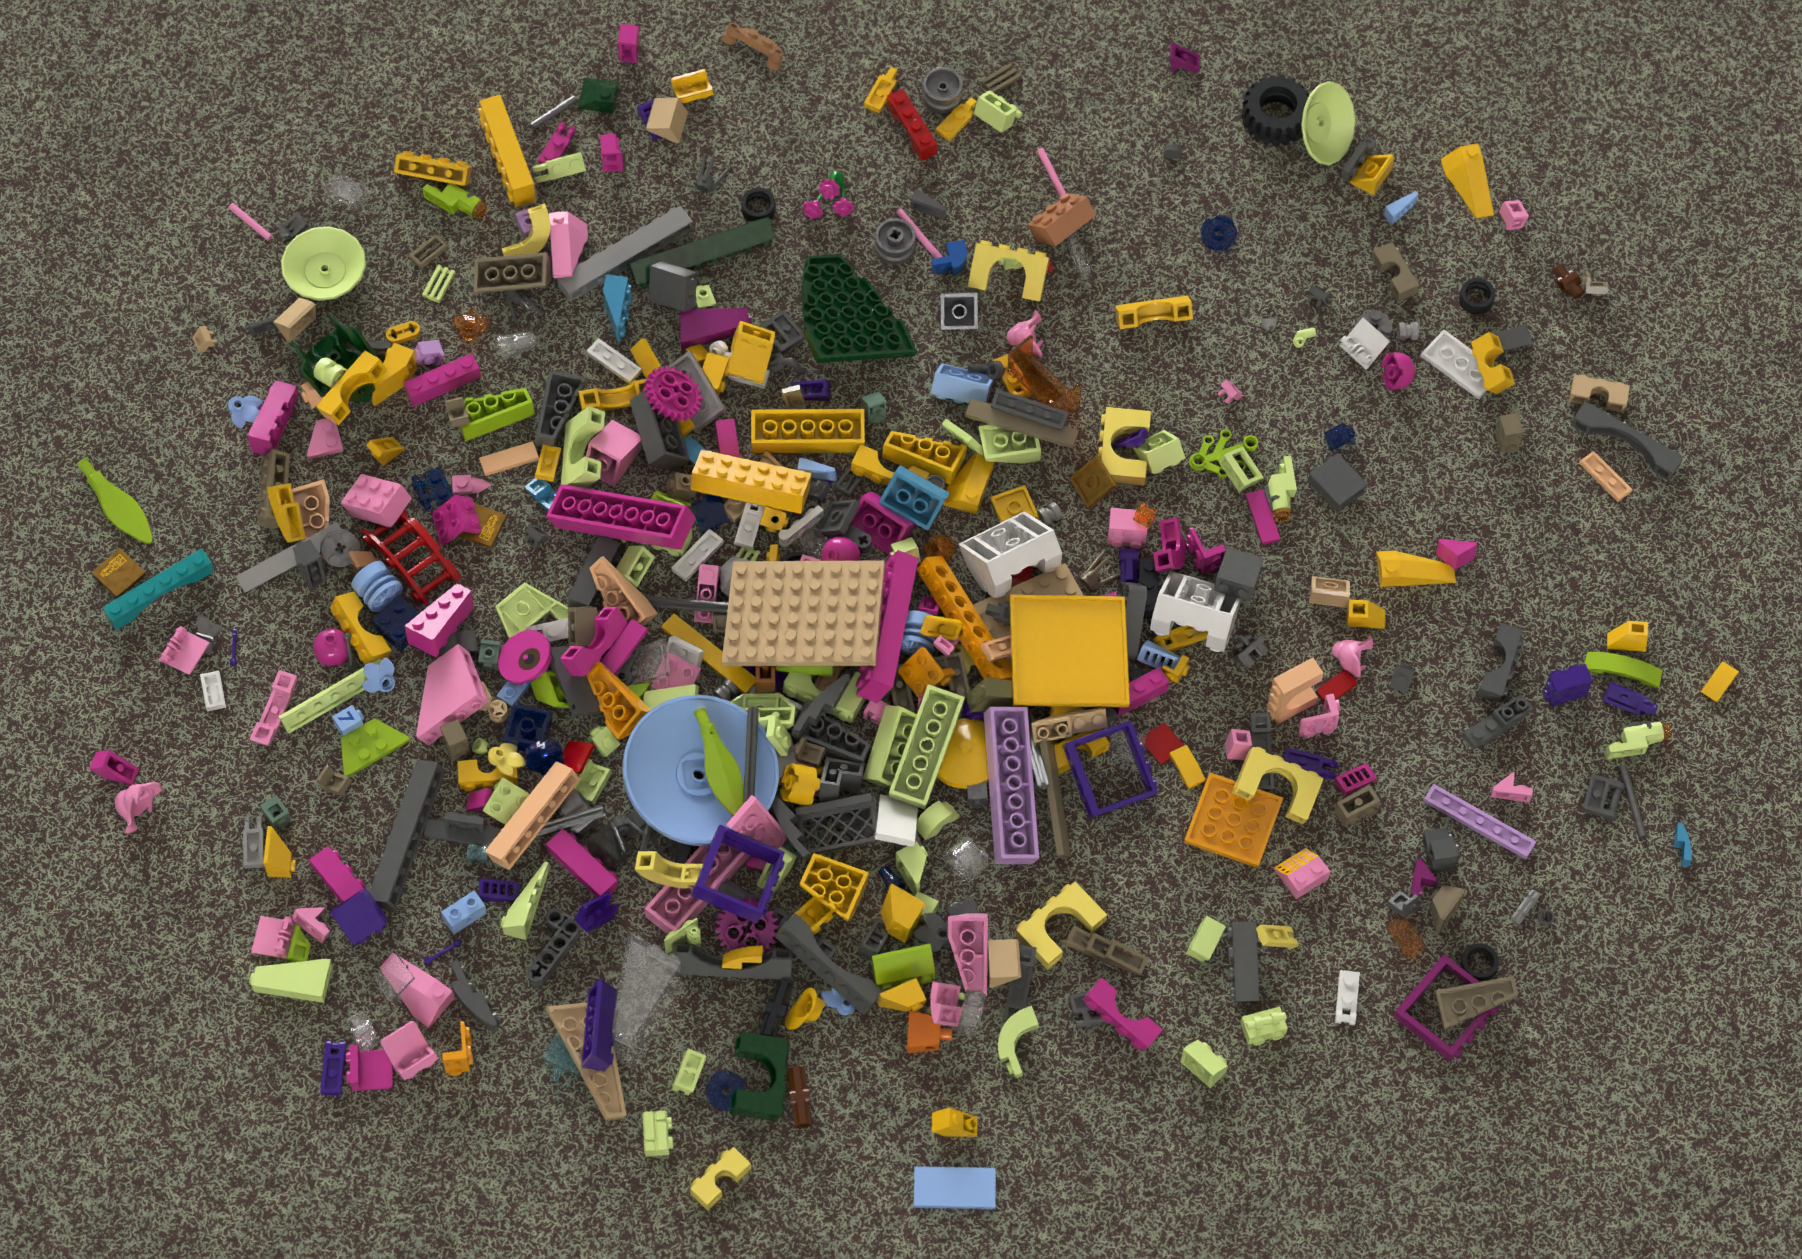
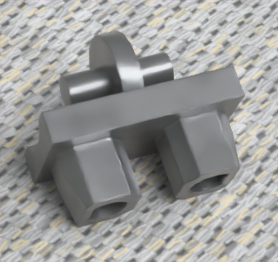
(1244, 656)

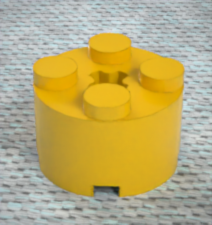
(799, 784)

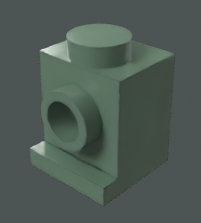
(492, 648)
(272, 807)

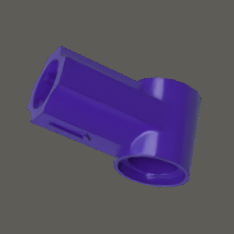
(1129, 561)

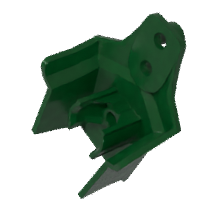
(342, 347)

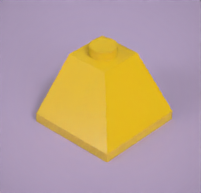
(277, 857)
(901, 913)
(903, 997)

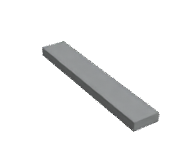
(278, 563)

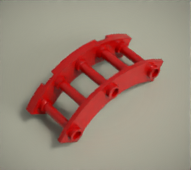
(423, 538)

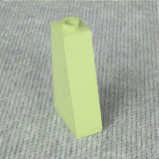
(295, 980)

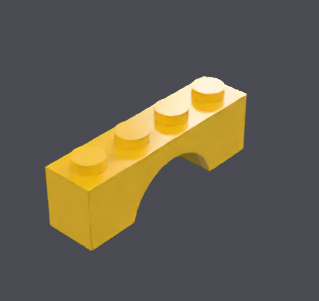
(1171, 309)
(363, 371)
(611, 398)
(868, 464)
(368, 646)

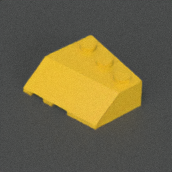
(835, 884)

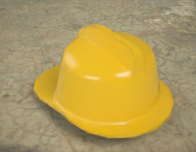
(805, 1009)

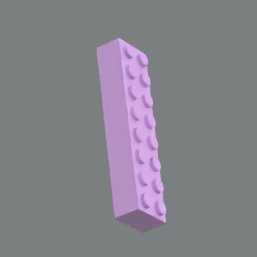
(1011, 785)

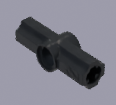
(776, 1008)

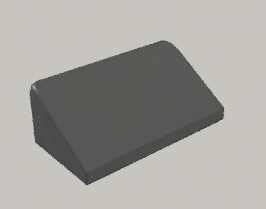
(263, 325)

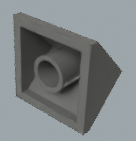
(959, 310)

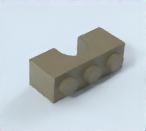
(1390, 258)

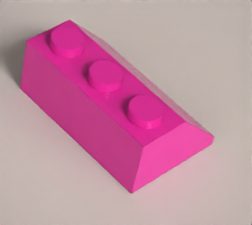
(881, 523)

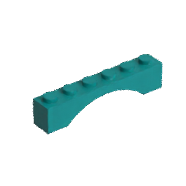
(132, 603)

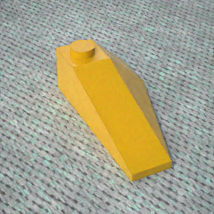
(970, 485)
(1406, 569)

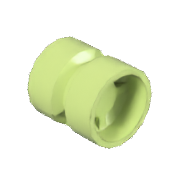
(328, 371)

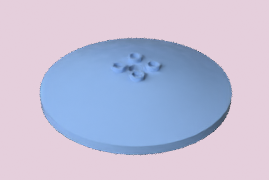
(669, 749)

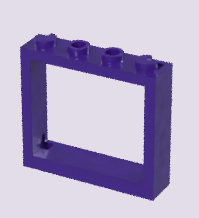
(1081, 779)
(749, 846)

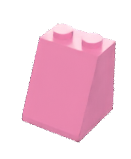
(616, 449)

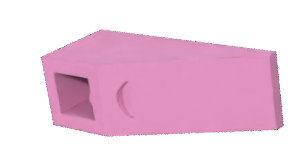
(707, 589)

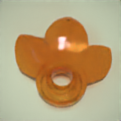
(472, 322)

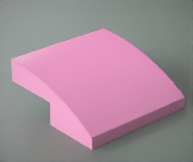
(944, 1004)

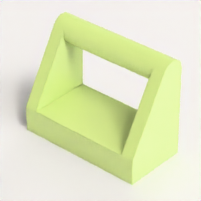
(1234, 471)

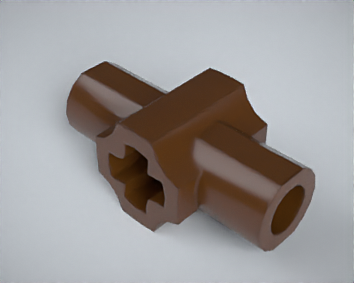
(1568, 281)

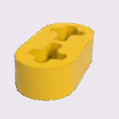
(403, 333)

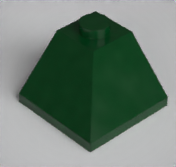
(598, 95)

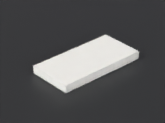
(1456, 362)
(896, 821)

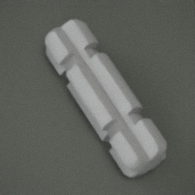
(1525, 906)

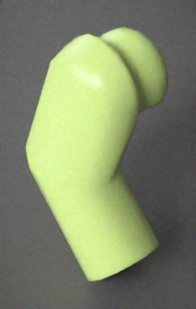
(1302, 335)

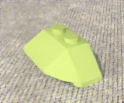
(769, 704)

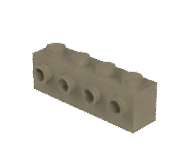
(274, 472)

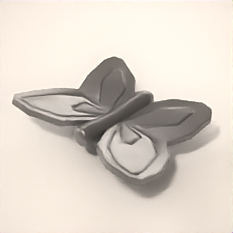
(207, 631)

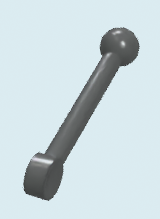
(351, 668)

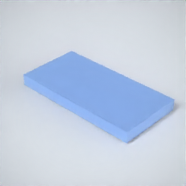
(954, 1187)

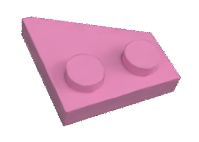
(324, 439)

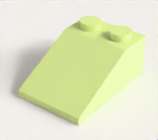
(1008, 446)

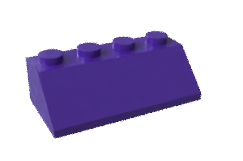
(598, 1026)

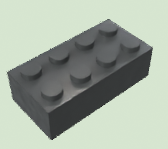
(659, 436)

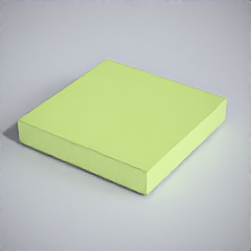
(963, 437)

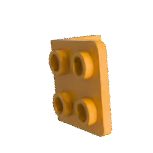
(924, 670)
(459, 1061)

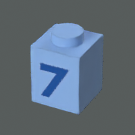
(348, 720)

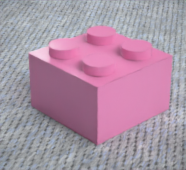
(1124, 530)

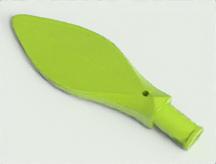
(117, 505)
(720, 766)

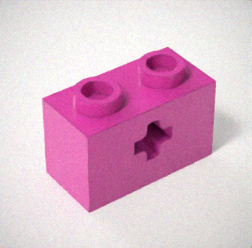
(628, 43)

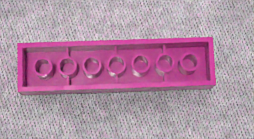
(621, 516)
(897, 590)

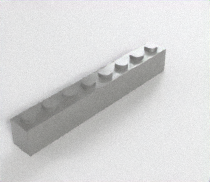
(630, 248)

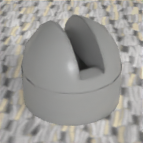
(1269, 322)

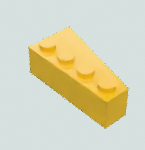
(931, 456)

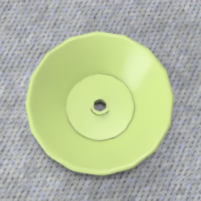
(1328, 123)
(320, 250)

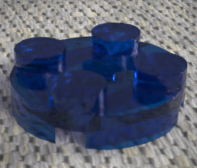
(1215, 224)
(550, 749)
(716, 1084)

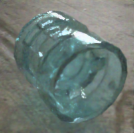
(477, 852)

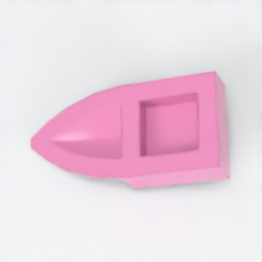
(468, 485)

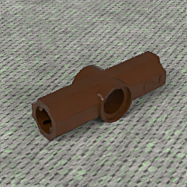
(799, 1097)

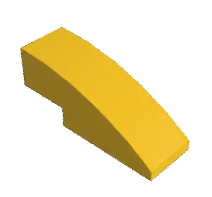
(286, 512)

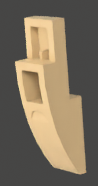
(1068, 723)

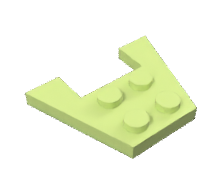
(527, 607)

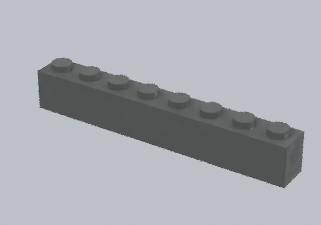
(406, 834)

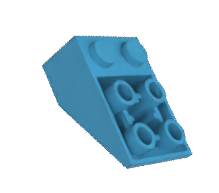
(616, 301)

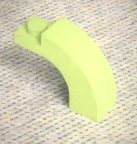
(1013, 1029)

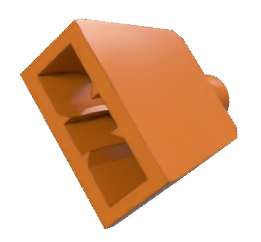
(924, 1034)

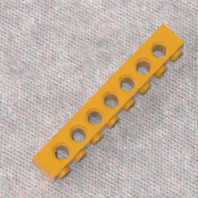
(957, 606)

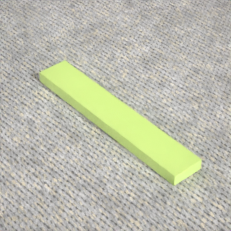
(324, 701)

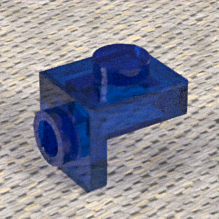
(1340, 436)

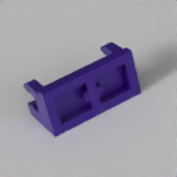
(596, 913)

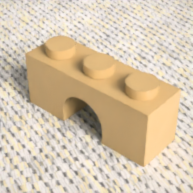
(1614, 393)

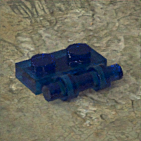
(438, 486)

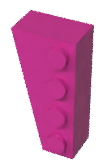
(272, 418)
(440, 620)

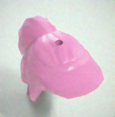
(1023, 330)
(1349, 654)
(134, 801)

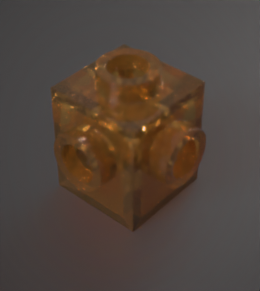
(940, 546)

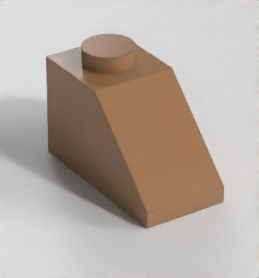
(360, 559)

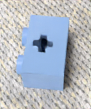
(463, 912)

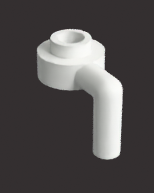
(719, 348)

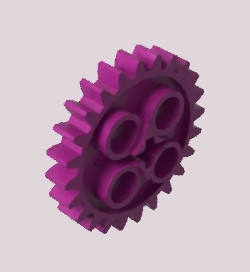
(763, 935)

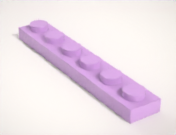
(1479, 821)

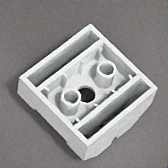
(1009, 549)
(1197, 605)

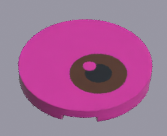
(524, 657)

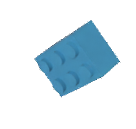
(913, 497)

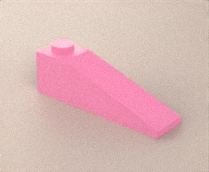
(567, 242)
(970, 946)
(424, 995)

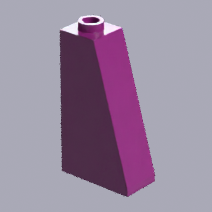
(709, 325)

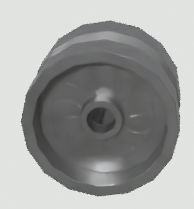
(942, 90)
(895, 241)

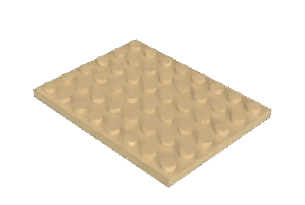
(804, 613)

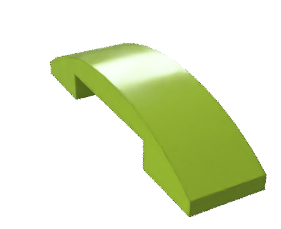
(1624, 666)

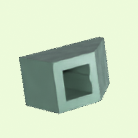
(874, 407)

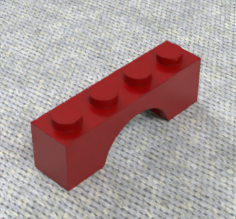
(920, 136)

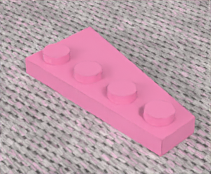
(758, 824)

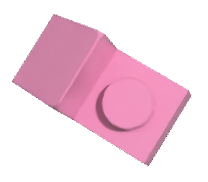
(1507, 791)
(308, 920)

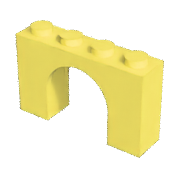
(1034, 265)
(1116, 423)
(1304, 783)
(1072, 901)

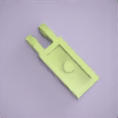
(560, 167)

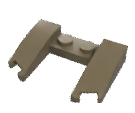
(902, 693)

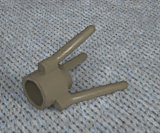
(1091, 577)

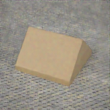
(667, 118)
(296, 318)
(1329, 592)
(1003, 961)

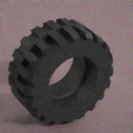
(1271, 129)

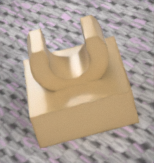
(203, 339)

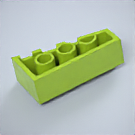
(496, 412)

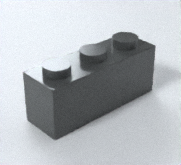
(309, 564)

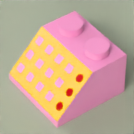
(1302, 872)

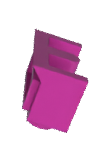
(611, 153)

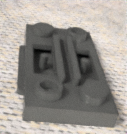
(575, 688)

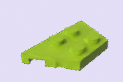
(369, 744)

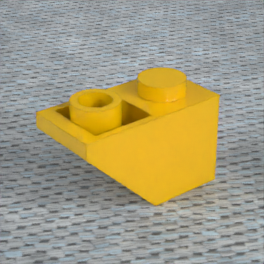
(716, 369)
(1365, 614)
(1629, 637)
(954, 1123)

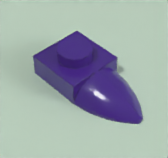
(1134, 439)

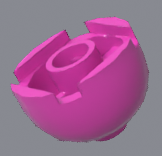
(1398, 368)
(840, 550)
(330, 647)

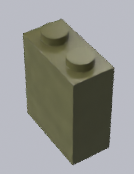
(991, 693)

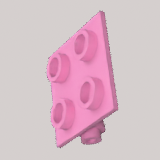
(184, 650)
(681, 674)
(273, 936)

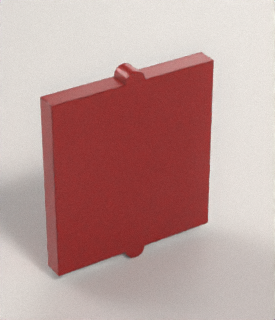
(1162, 742)
(577, 754)

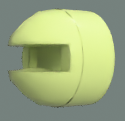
(480, 746)

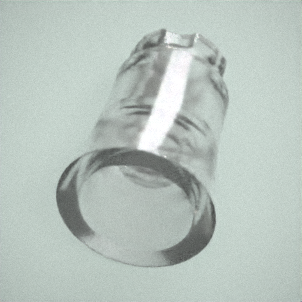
(515, 343)

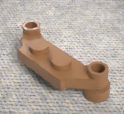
(756, 41)

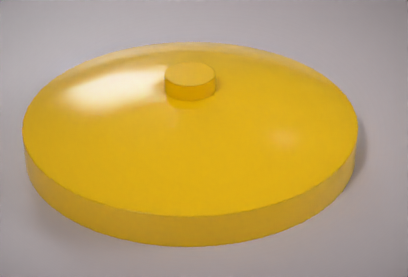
(966, 756)

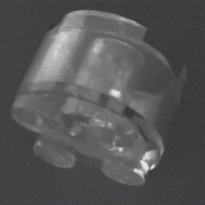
(966, 860)

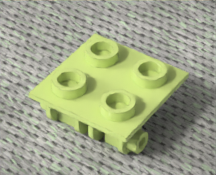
(505, 801)
(688, 933)

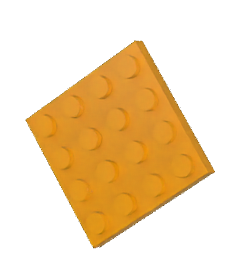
(1232, 823)

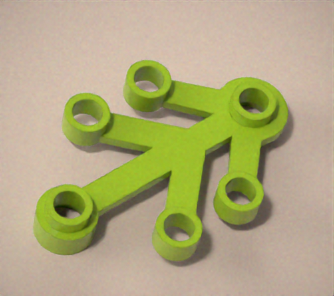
(1219, 452)

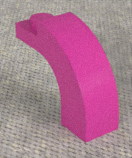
(1173, 547)

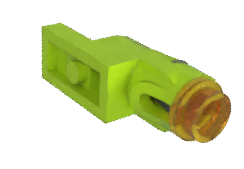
(456, 198)

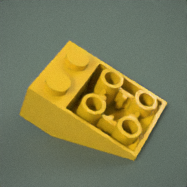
(750, 352)
(400, 368)

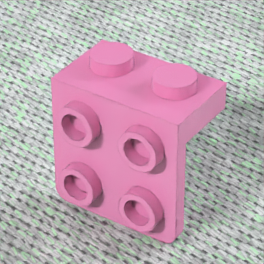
(1321, 723)
(408, 1051)

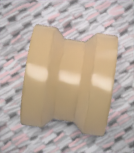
(495, 707)

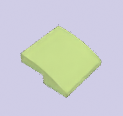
(592, 781)

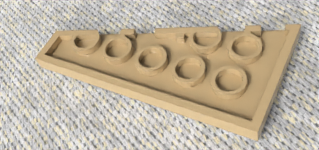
(603, 1085)

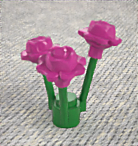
(830, 188)

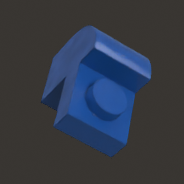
(954, 261)

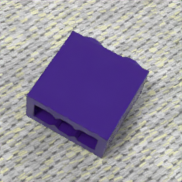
(1567, 684)
(359, 916)

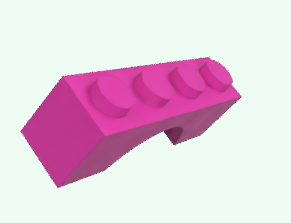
(608, 626)
(1102, 999)

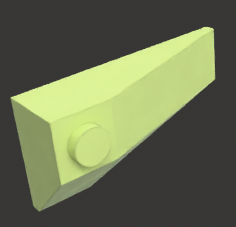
(522, 912)

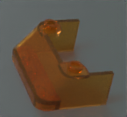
(1040, 380)

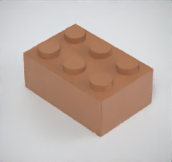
(1061, 219)

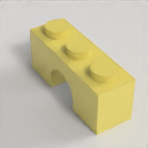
(731, 1164)

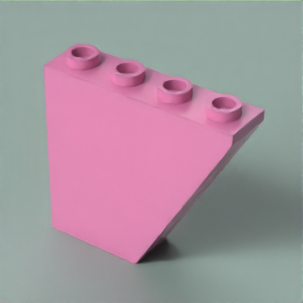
(449, 693)

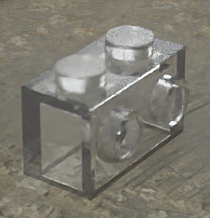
(346, 192)

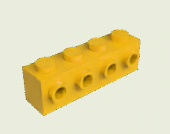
(432, 169)

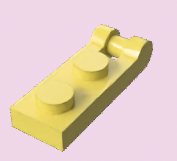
(1277, 936)

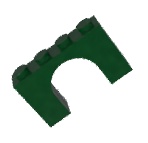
(772, 1054)

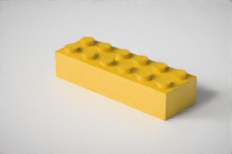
(506, 151)
(807, 430)
(750, 481)

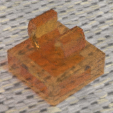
(1145, 515)

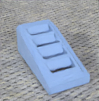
(1398, 208)
(818, 470)
(1154, 648)

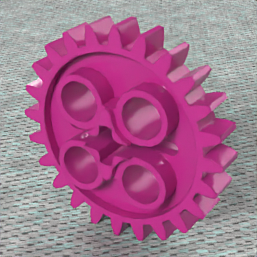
(672, 393)

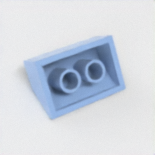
(960, 384)

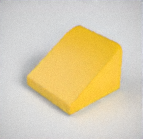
(699, 352)

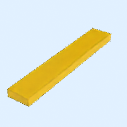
(648, 362)
(712, 655)

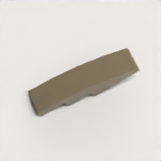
(1106, 950)

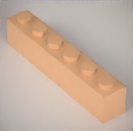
(532, 815)

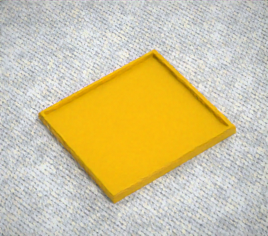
(1069, 651)

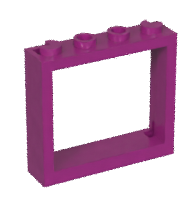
(1422, 1032)

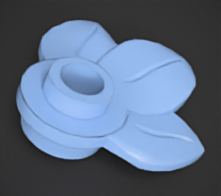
(247, 411)
(377, 674)
(835, 1000)

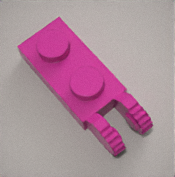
(557, 144)

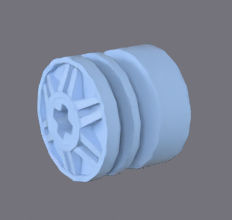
(376, 586)
(912, 637)

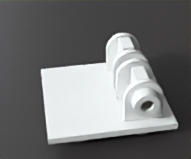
(1364, 343)

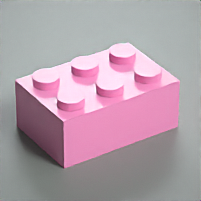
(376, 500)

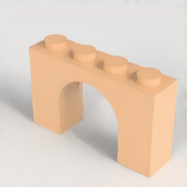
(1293, 691)

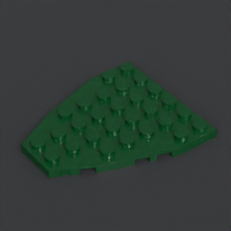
(847, 315)

